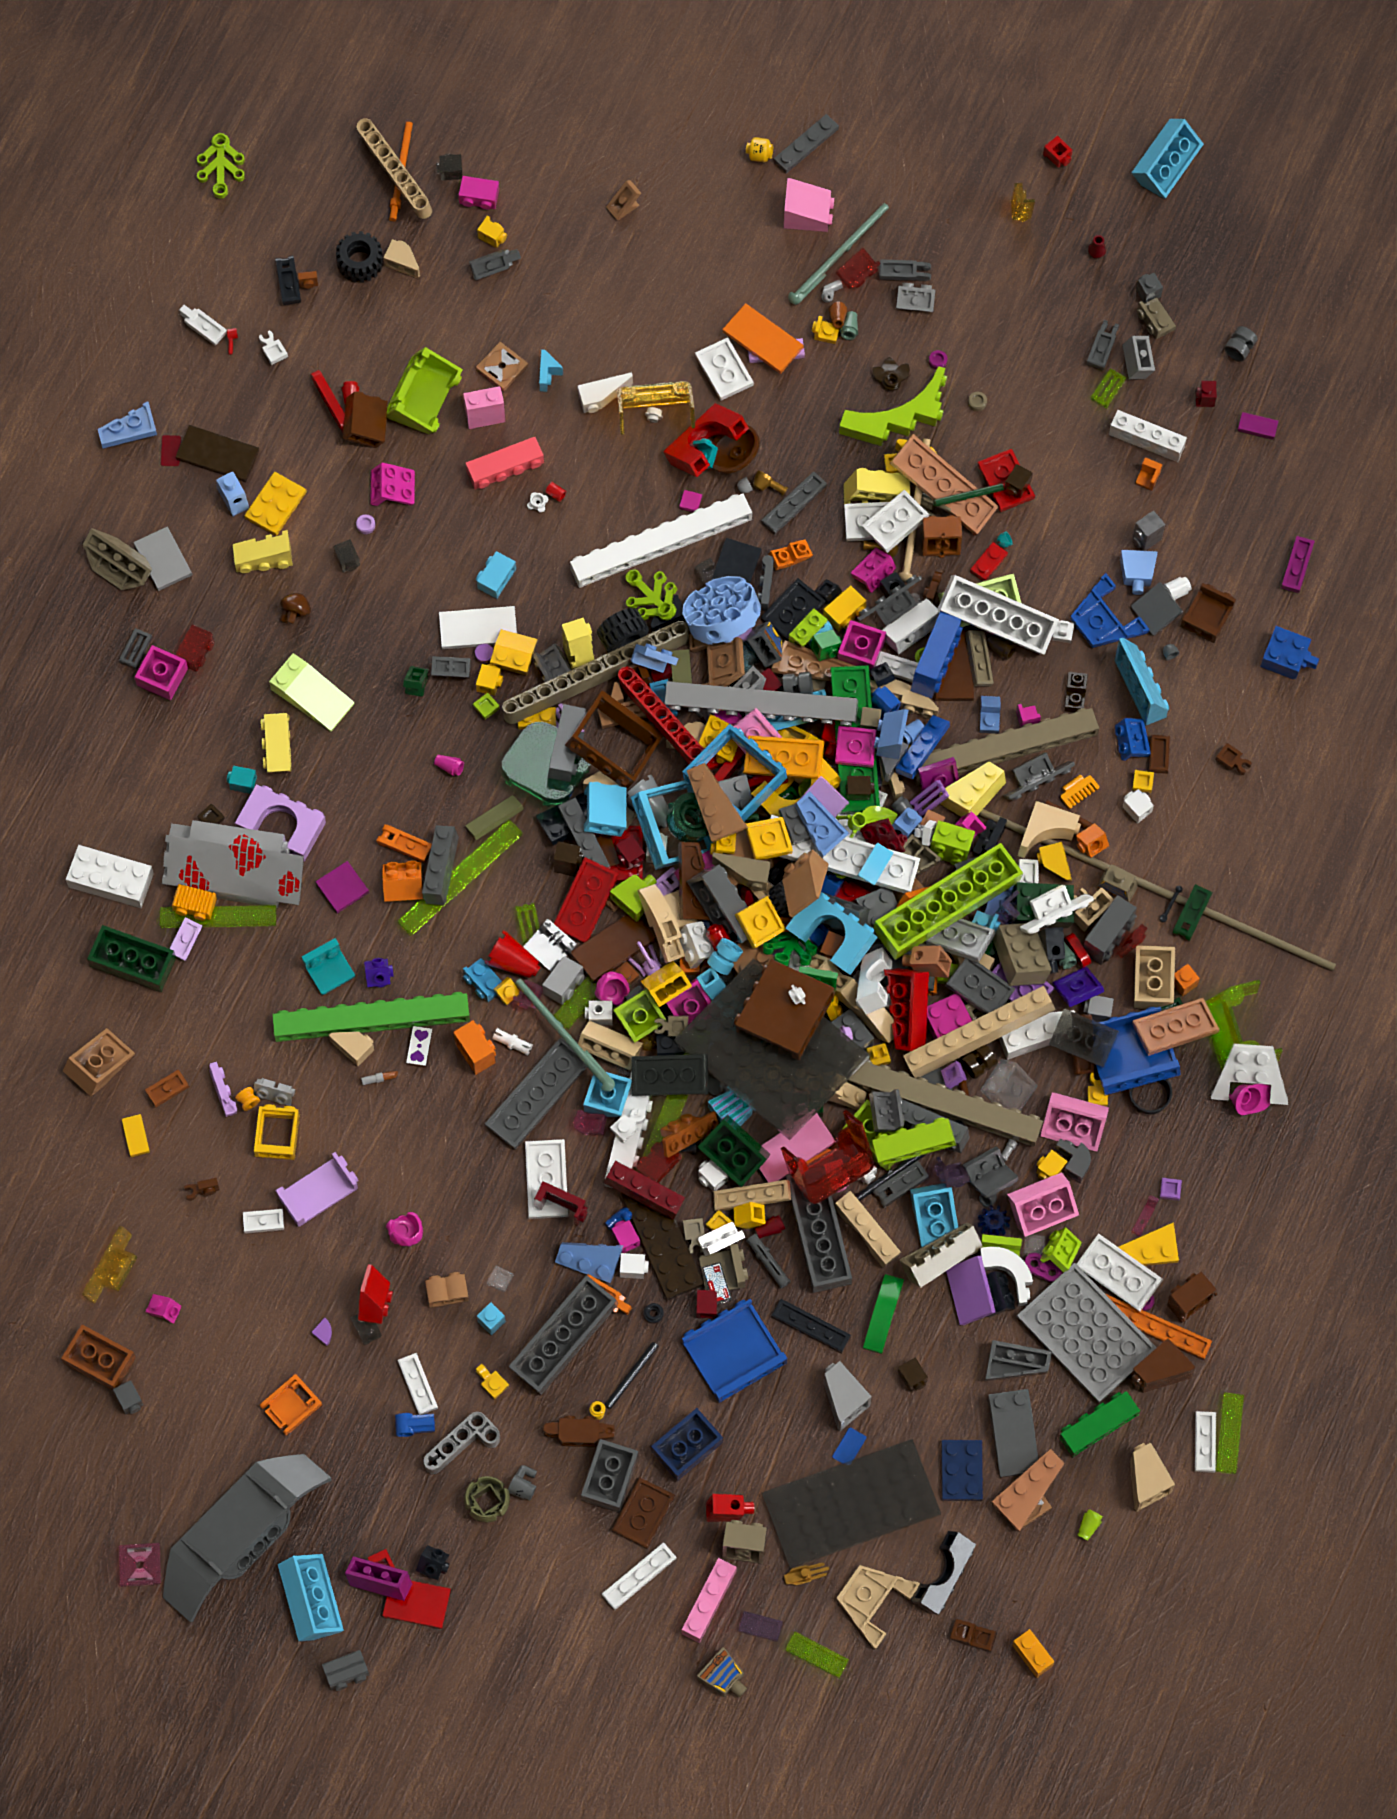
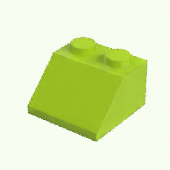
(639, 1015)

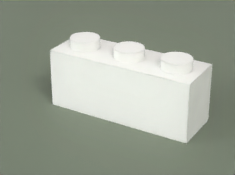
(911, 626)

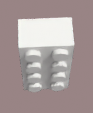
(109, 876)

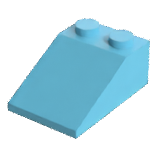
(933, 1212)

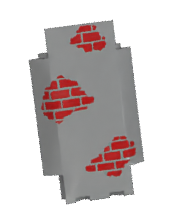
(233, 863)

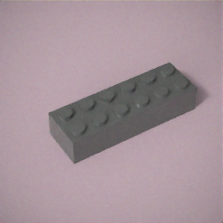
(820, 1241)
(563, 1335)

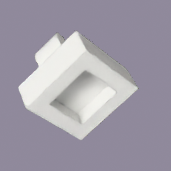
(1063, 631)
(926, 832)

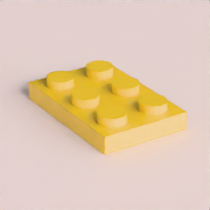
(275, 503)

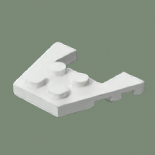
(1251, 1065)

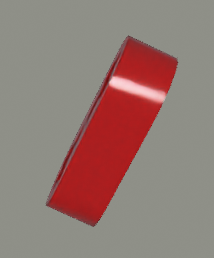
(1075, 945)

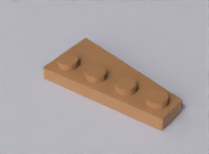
(801, 659)

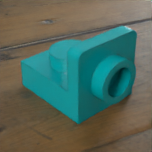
(708, 450)

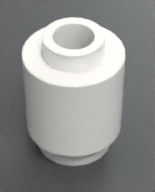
(1178, 587)

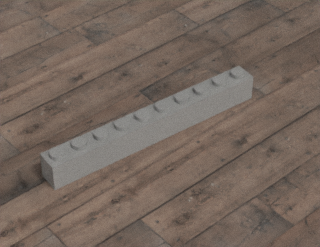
(769, 703)

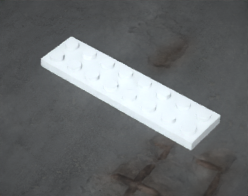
(850, 856)

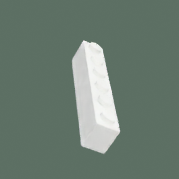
(627, 1152)

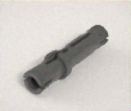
(755, 1242)

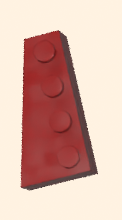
(908, 1006)

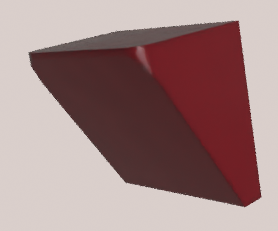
(658, 676)
(746, 896)

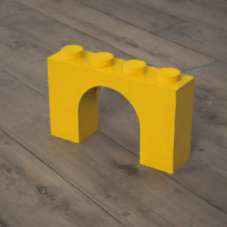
(775, 802)

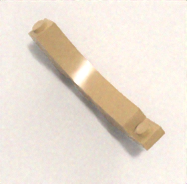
(878, 1021)

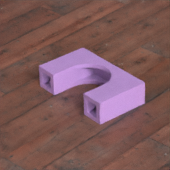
(264, 802)

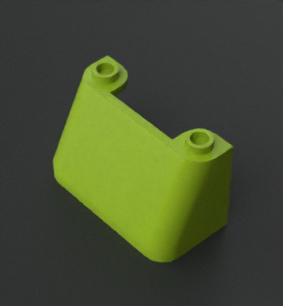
(423, 391)

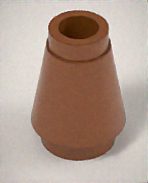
(838, 314)

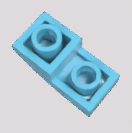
(875, 864)

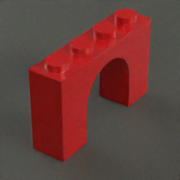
(714, 421)

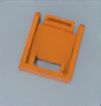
(287, 1407)

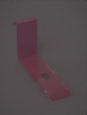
(1146, 1214)

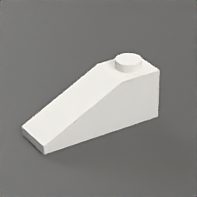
(601, 392)

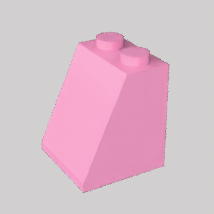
(807, 207)
(484, 407)

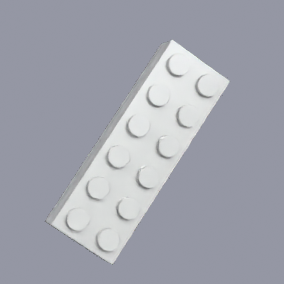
(998, 614)

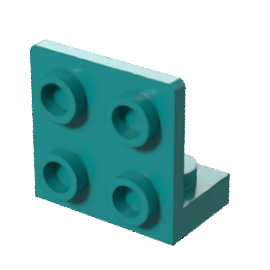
(328, 967)

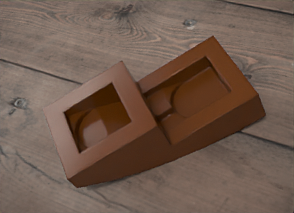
(973, 1635)

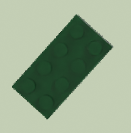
(131, 958)

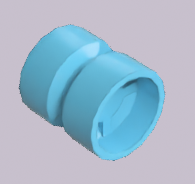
(723, 958)

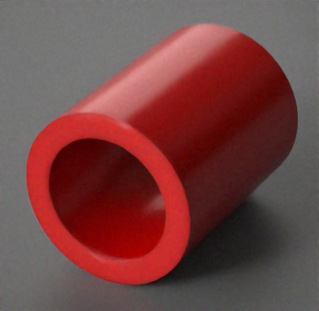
(555, 491)

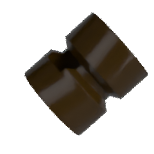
(985, 1058)

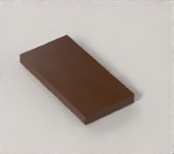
(958, 681)
(612, 947)

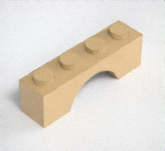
(876, 1239)

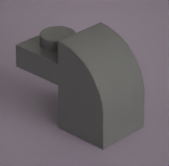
(1079, 1159)

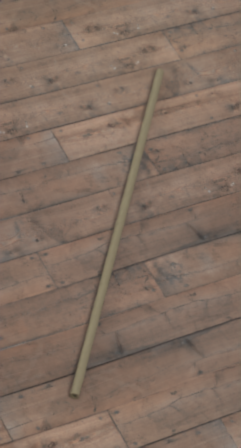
(1181, 900)

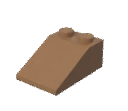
(804, 881)
(98, 1062)

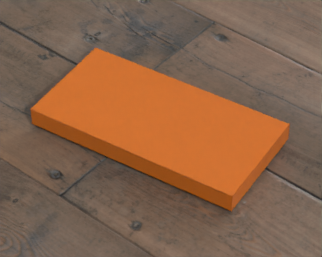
(763, 338)

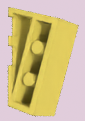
(874, 485)
(577, 642)
(974, 790)

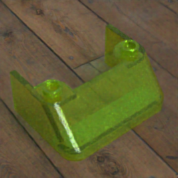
(1223, 1014)

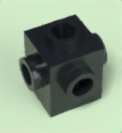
(433, 1563)

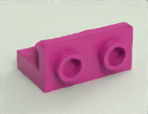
(874, 569)

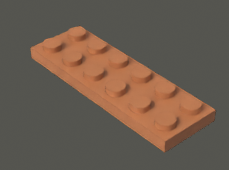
(941, 480)

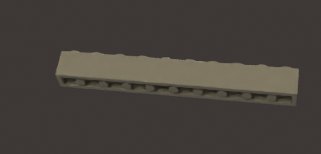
(1018, 742)
(949, 1103)

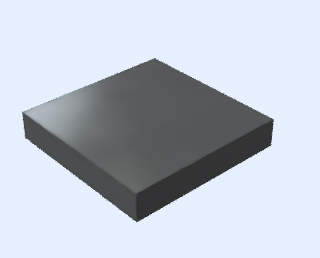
(1157, 608)

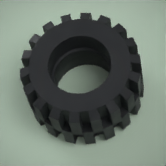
(355, 244)
(622, 629)

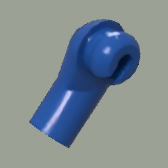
(623, 1213)

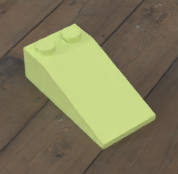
(310, 692)

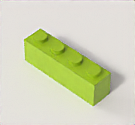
(914, 1142)

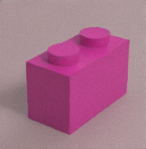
(478, 192)

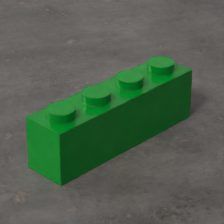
(1099, 1424)

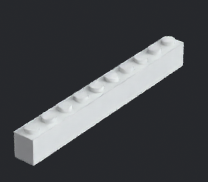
(660, 540)

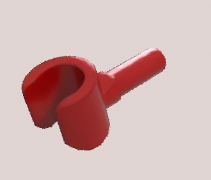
(231, 334)

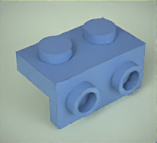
(651, 658)

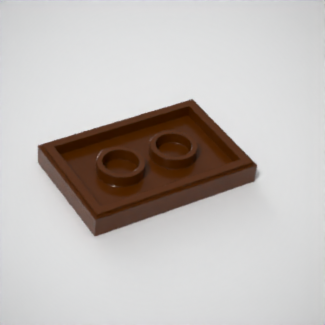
(643, 1513)

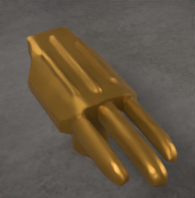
(803, 1574)

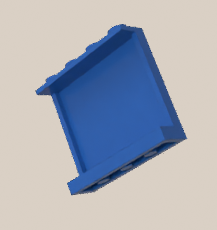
(1129, 1062)
(733, 1350)

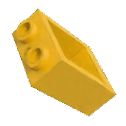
(274, 1151)

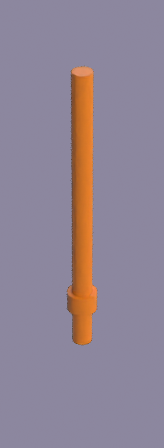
(395, 202)

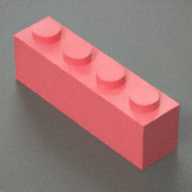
(504, 463)

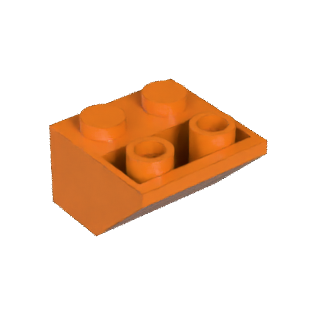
(402, 881)

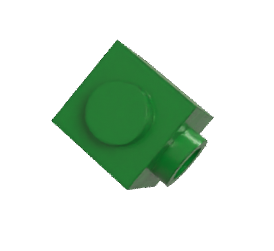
(826, 645)

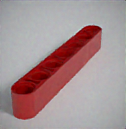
(656, 710)

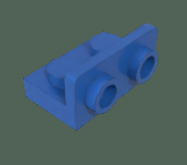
(1132, 738)

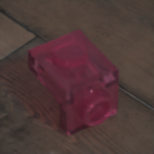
(523, 1001)
(590, 1123)

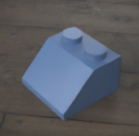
(892, 733)

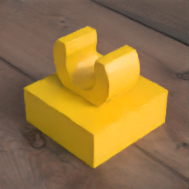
(879, 1054)

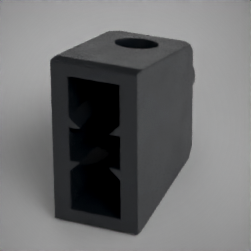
(1053, 944)

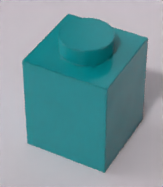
(242, 779)

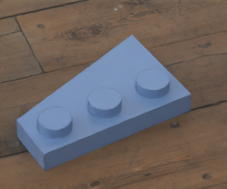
(820, 824)
(594, 1260)

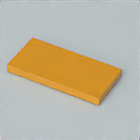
(799, 757)

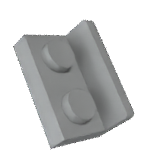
(916, 298)

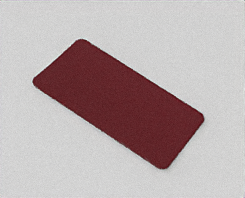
(169, 450)

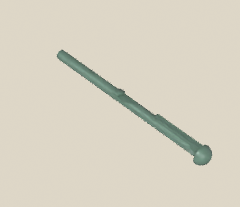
(819, 275)
(607, 1083)

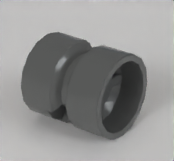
(1240, 343)
(798, 684)

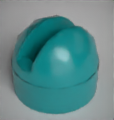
(1005, 540)

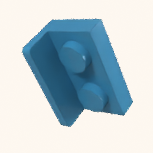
(482, 979)

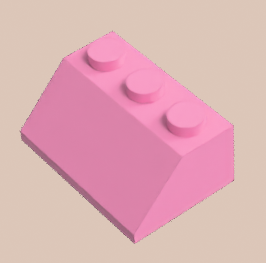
(1074, 1121)

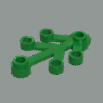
(790, 945)

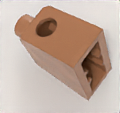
(929, 959)

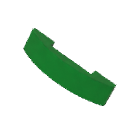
(883, 1313)

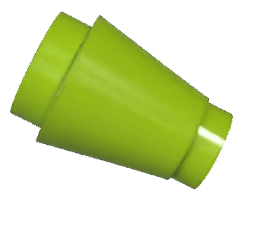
(1089, 1524)

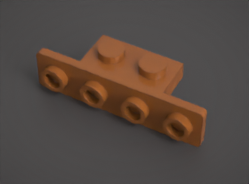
(686, 1131)

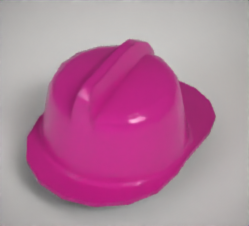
(1251, 1098)

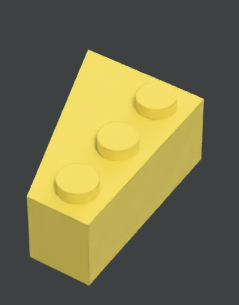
(263, 554)
(276, 742)

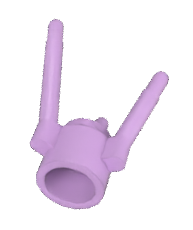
(650, 965)

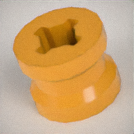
(247, 1098)

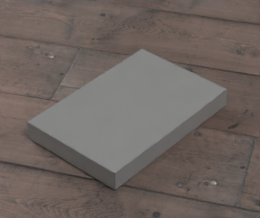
(164, 558)
(964, 939)

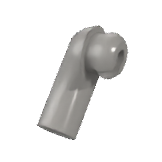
(828, 290)

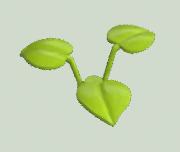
(869, 815)

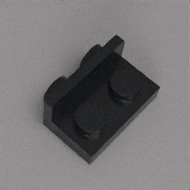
(991, 836)

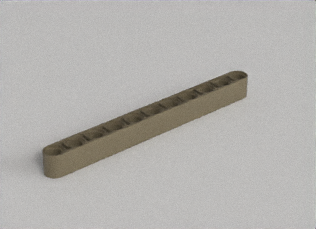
(586, 673)

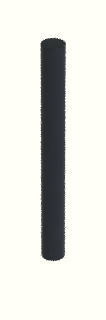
(631, 1375)

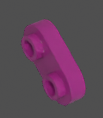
(1043, 1268)

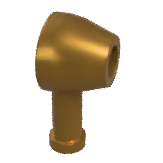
(763, 481)
(871, 546)

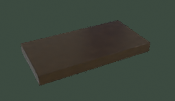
(217, 453)

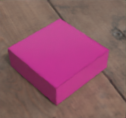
(690, 501)

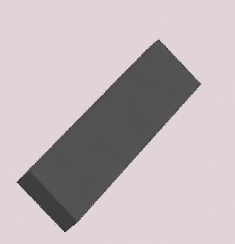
(794, 503)

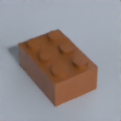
(98, 1357)

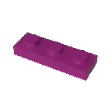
(1297, 564)

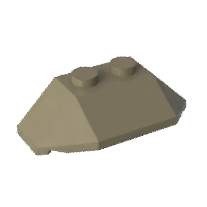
(116, 560)

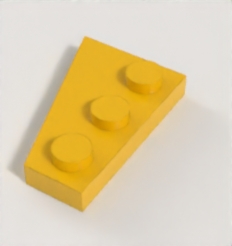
(1154, 1247)

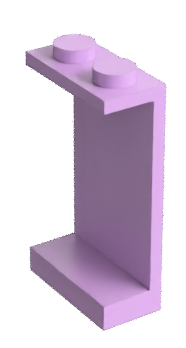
(318, 1190)

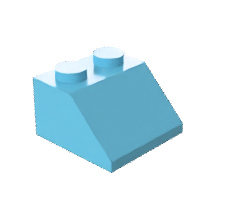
(607, 1103)

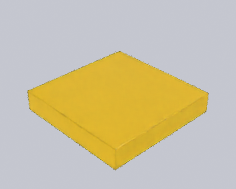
(769, 838)
(760, 922)

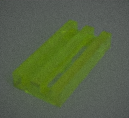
(1100, 400)
(525, 908)

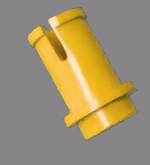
(597, 1406)

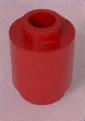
(715, 934)

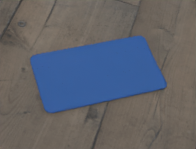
(849, 1446)

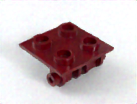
(884, 834)

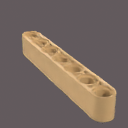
(396, 175)

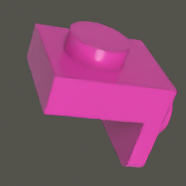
(163, 1308)

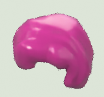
(612, 987)
(405, 1229)

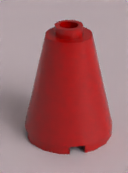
(512, 957)

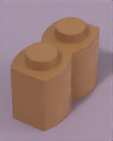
(446, 1290)

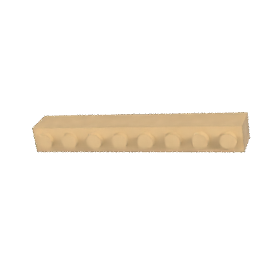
(979, 1032)

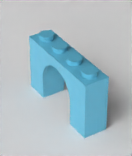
(857, 937)

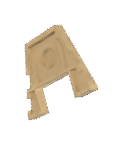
(865, 1595)

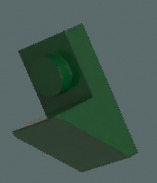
(415, 681)

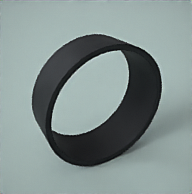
(1168, 1087)

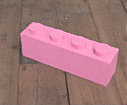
(709, 1600)

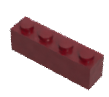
(644, 1190)

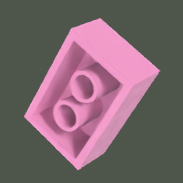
(1043, 1204)

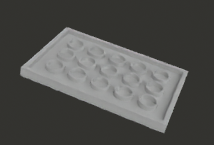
(1086, 1332)

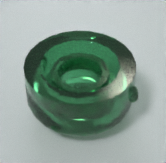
(677, 823)

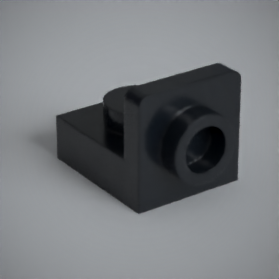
(882, 674)

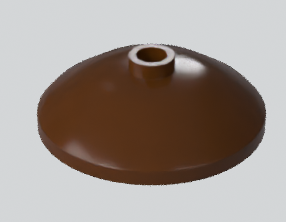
(734, 454)

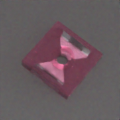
(128, 1560)

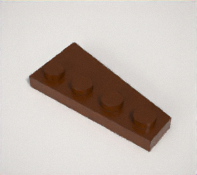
(690, 864)

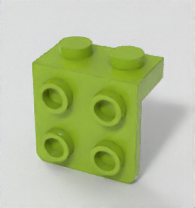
(951, 842)

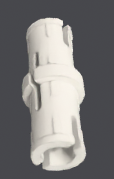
(512, 1041)

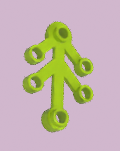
(219, 163)
(634, 578)

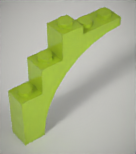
(876, 426)

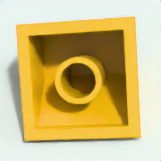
(513, 652)

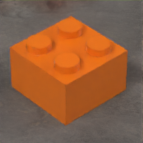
(474, 1046)

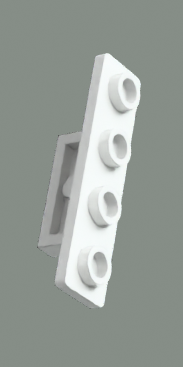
(1052, 906)

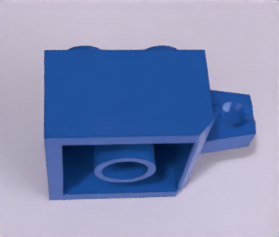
(1288, 653)

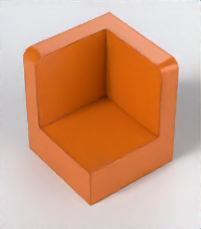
(1149, 474)

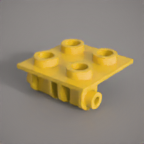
(712, 729)

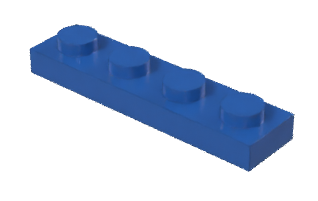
(922, 747)

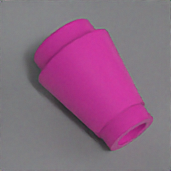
(451, 765)

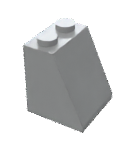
(845, 1395)

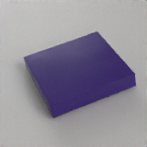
(1078, 986)

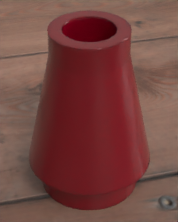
(1097, 247)
(772, 1226)

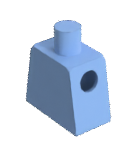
(231, 490)
(1137, 569)

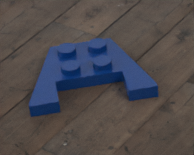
(1099, 623)

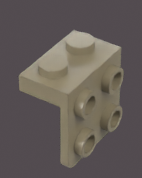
(731, 1265)

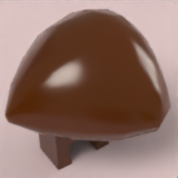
(294, 605)

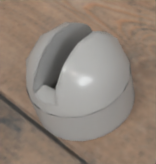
(744, 485)

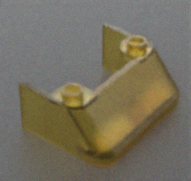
(655, 395)

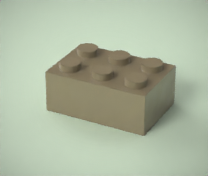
(1021, 955)
(744, 1542)

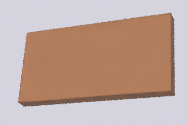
(1175, 1026)

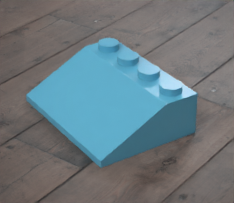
(1140, 682)

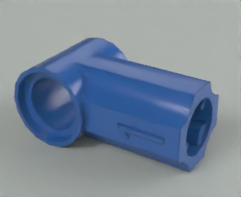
(408, 1424)

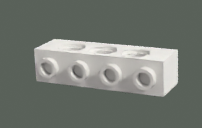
(1147, 436)

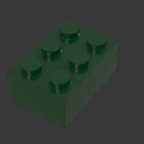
(1030, 891)
(734, 1150)

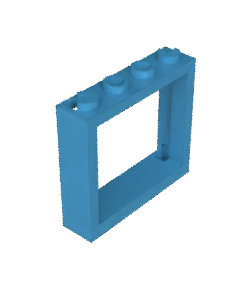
(751, 747)

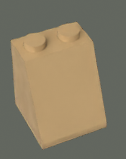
(1148, 1477)

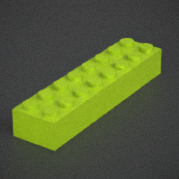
(947, 901)

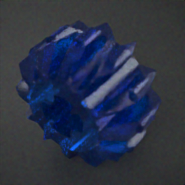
(1002, 1221)

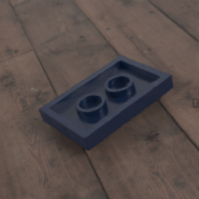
(962, 1470)

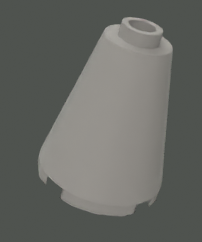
(658, 804)

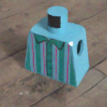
(732, 1105)

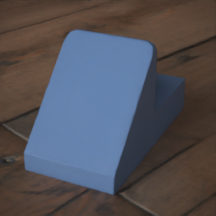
(990, 714)

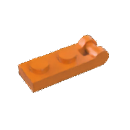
(404, 843)

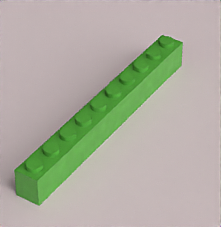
(371, 1017)

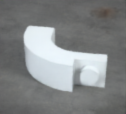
(1002, 1259)

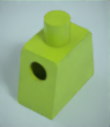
(627, 896)

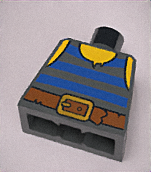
(766, 643)

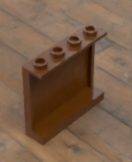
(774, 1015)

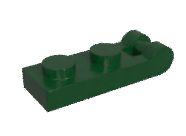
(1192, 911)

